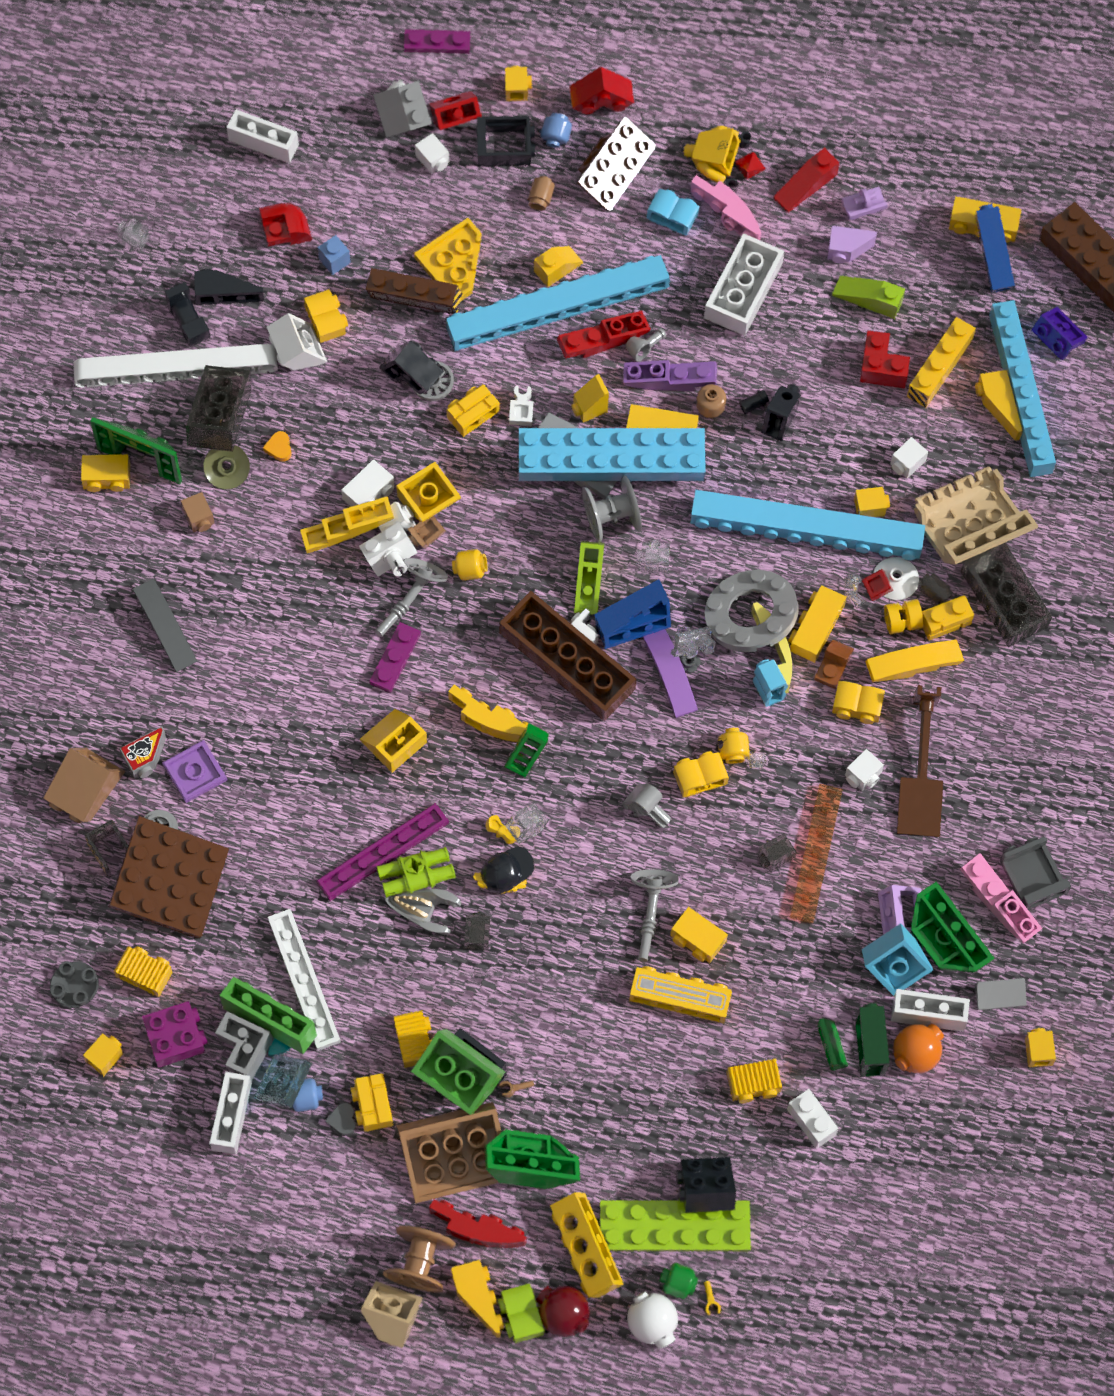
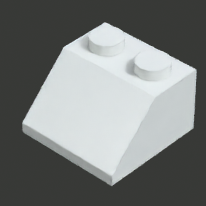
(295, 343)

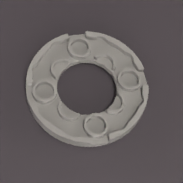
(749, 638)

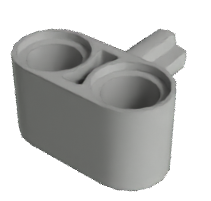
(644, 802)

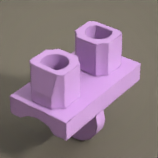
(864, 203)

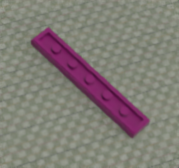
(382, 851)

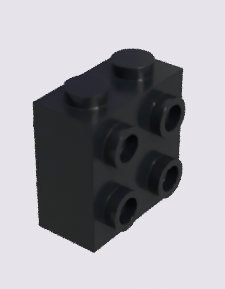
(706, 1184)

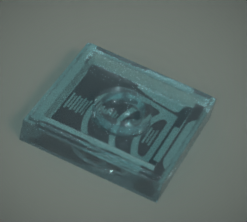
(282, 1081)

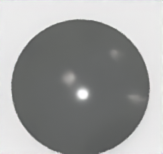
(74, 984)

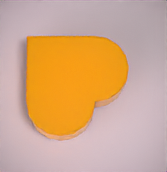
(278, 446)

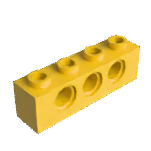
(607, 1275)

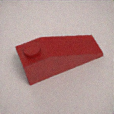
(808, 180)

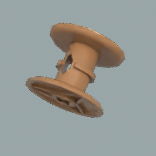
(419, 1258)

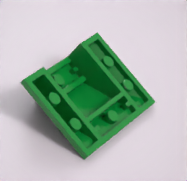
(113, 437)

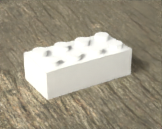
(744, 284)

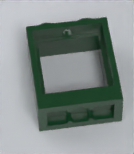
(872, 1040)

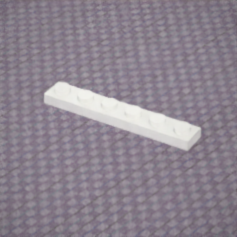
(303, 978)

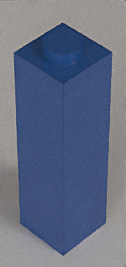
(994, 248)

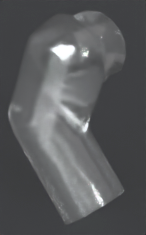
(850, 590)

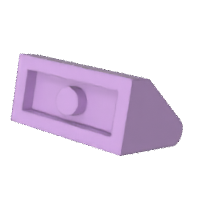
(891, 905)

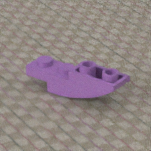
(669, 377)

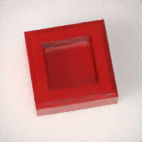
(877, 585)

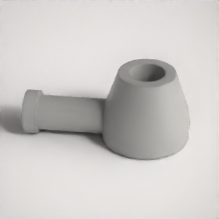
(636, 344)

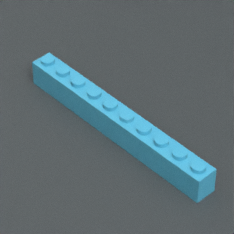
(557, 302)
(807, 524)

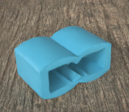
(672, 211)
(769, 682)

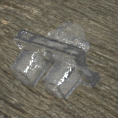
(690, 642)

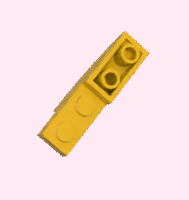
(496, 723)

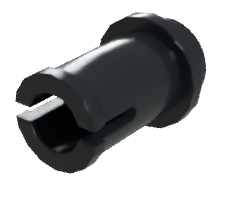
(754, 401)

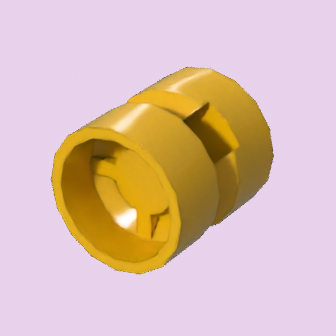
(911, 615)

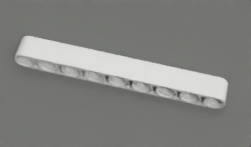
(171, 365)

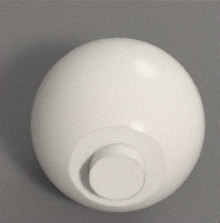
(653, 1319)

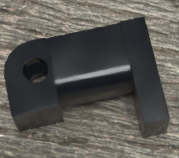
(180, 306)

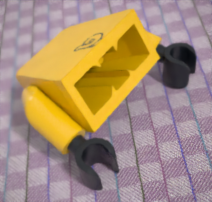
(716, 152)

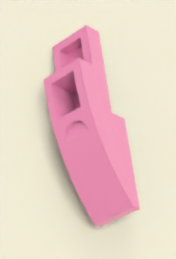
(722, 199)
(999, 900)

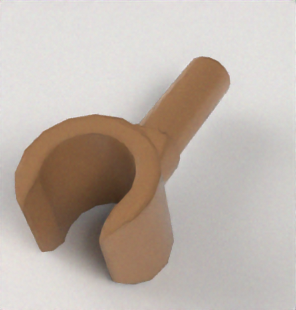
(515, 1087)

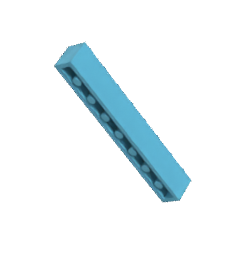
(1016, 361)

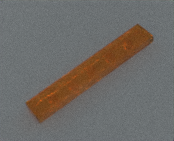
(816, 853)

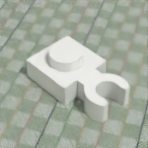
(521, 409)

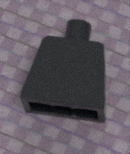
(784, 405)

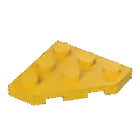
(453, 256)

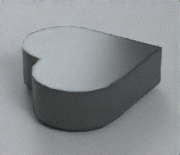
(342, 1119)

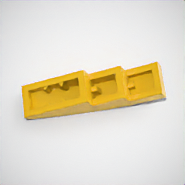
(347, 525)
(914, 660)

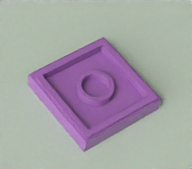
(194, 771)

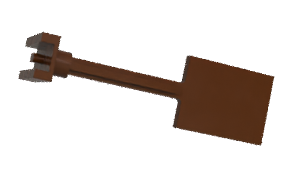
(920, 797)

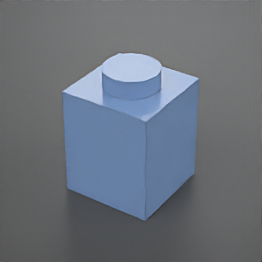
(334, 254)

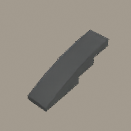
(164, 625)

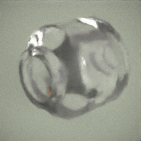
(133, 234)

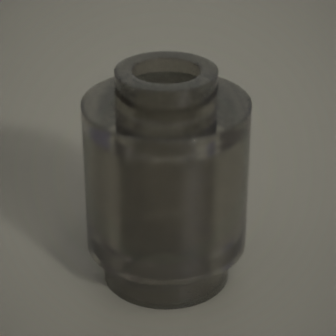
(935, 589)

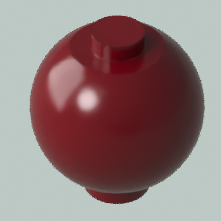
(563, 1310)

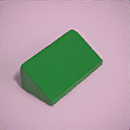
(832, 1044)

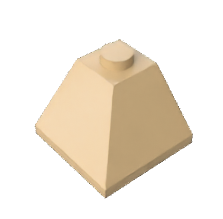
(391, 1313)

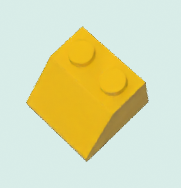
(427, 492)

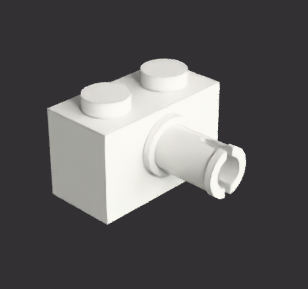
(389, 550)

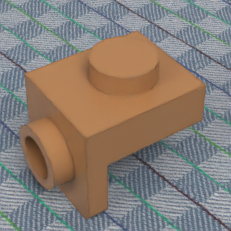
(426, 532)

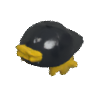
(506, 871)

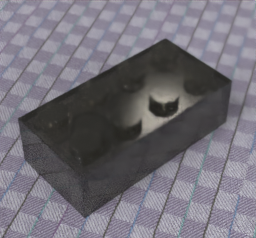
(218, 408)
(1006, 594)

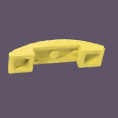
(760, 615)

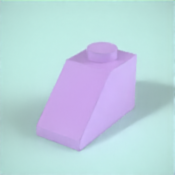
(849, 243)

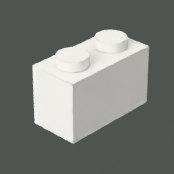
(368, 485)
(812, 1118)

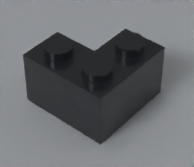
(413, 366)

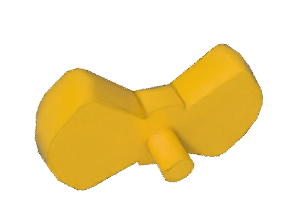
(494, 825)

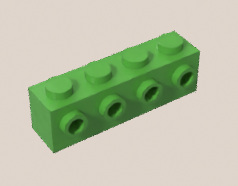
(267, 1013)

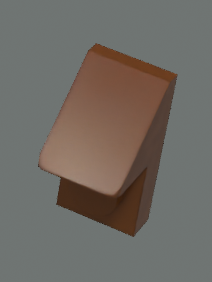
(833, 664)

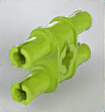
(416, 872)

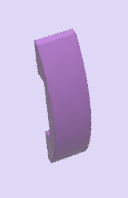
(671, 673)

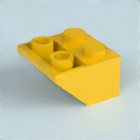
(395, 739)

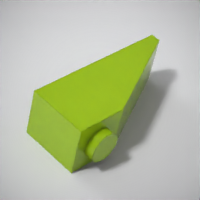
(870, 294)
(589, 577)

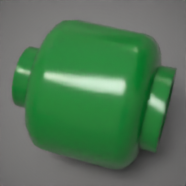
(678, 1280)

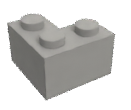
(249, 1041)

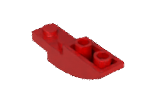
(607, 335)
(486, 1232)

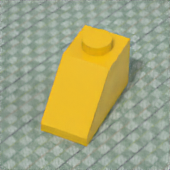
(556, 264)
(591, 399)

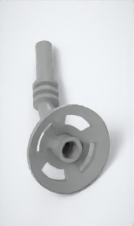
(423, 574)
(654, 885)

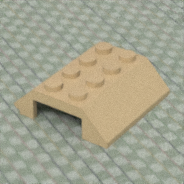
(971, 517)

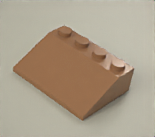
(448, 1151)

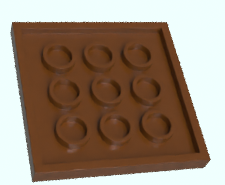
(168, 877)

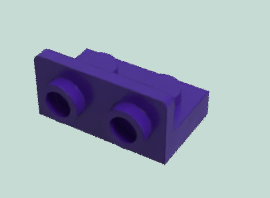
(1058, 332)

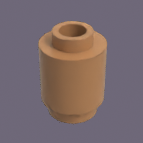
(541, 193)

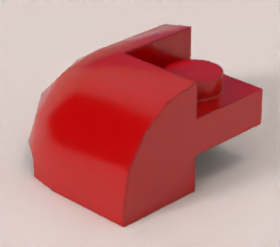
(284, 224)

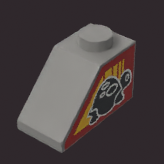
(144, 753)

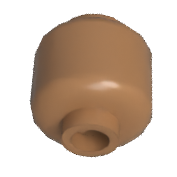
(711, 401)

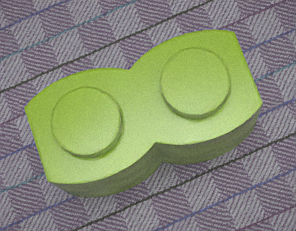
(522, 1313)

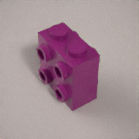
(174, 1034)

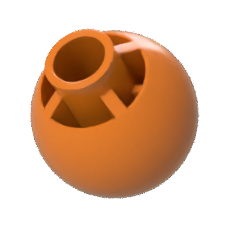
(918, 1048)

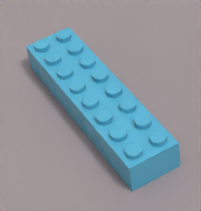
(611, 453)

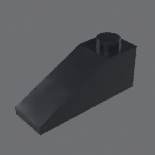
(222, 288)

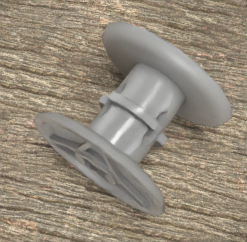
(612, 508)

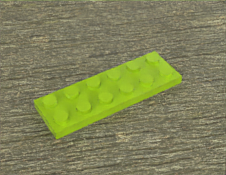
(667, 1228)

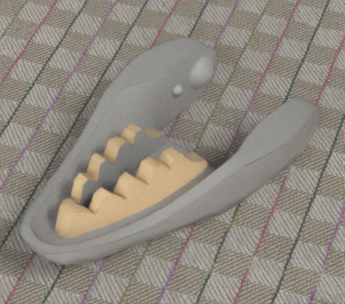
(420, 906)

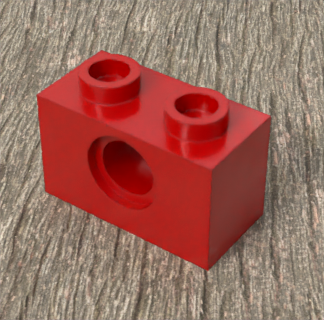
(455, 110)

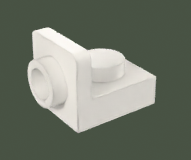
(589, 631)

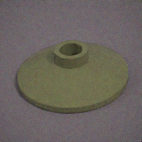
(230, 477)

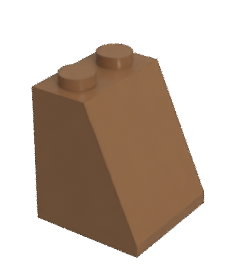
(82, 784)

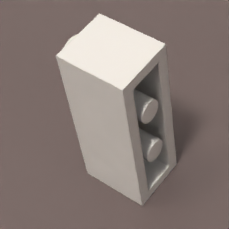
(262, 136)
(928, 1008)
(230, 1113)

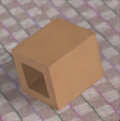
(197, 512)

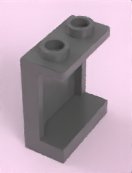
(1033, 873)

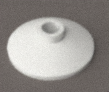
(906, 584)

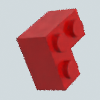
(601, 89)
(881, 367)

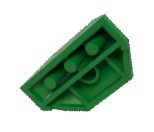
(946, 933)
(531, 1160)

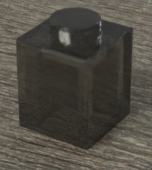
(776, 853)
(477, 932)

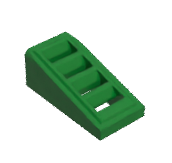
(536, 738)

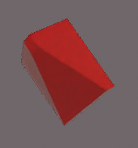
(750, 165)

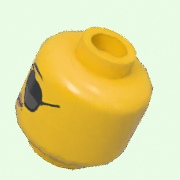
(733, 746)

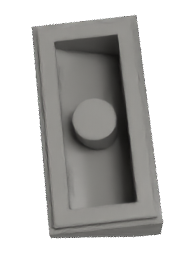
(1000, 994)

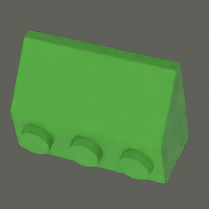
(458, 1071)

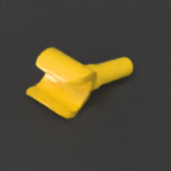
(710, 1298)

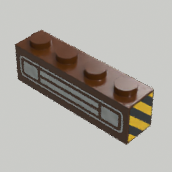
(413, 291)

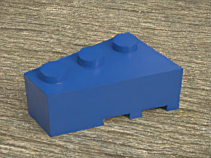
(634, 616)

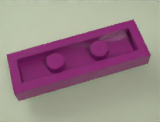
(437, 41)
(395, 657)

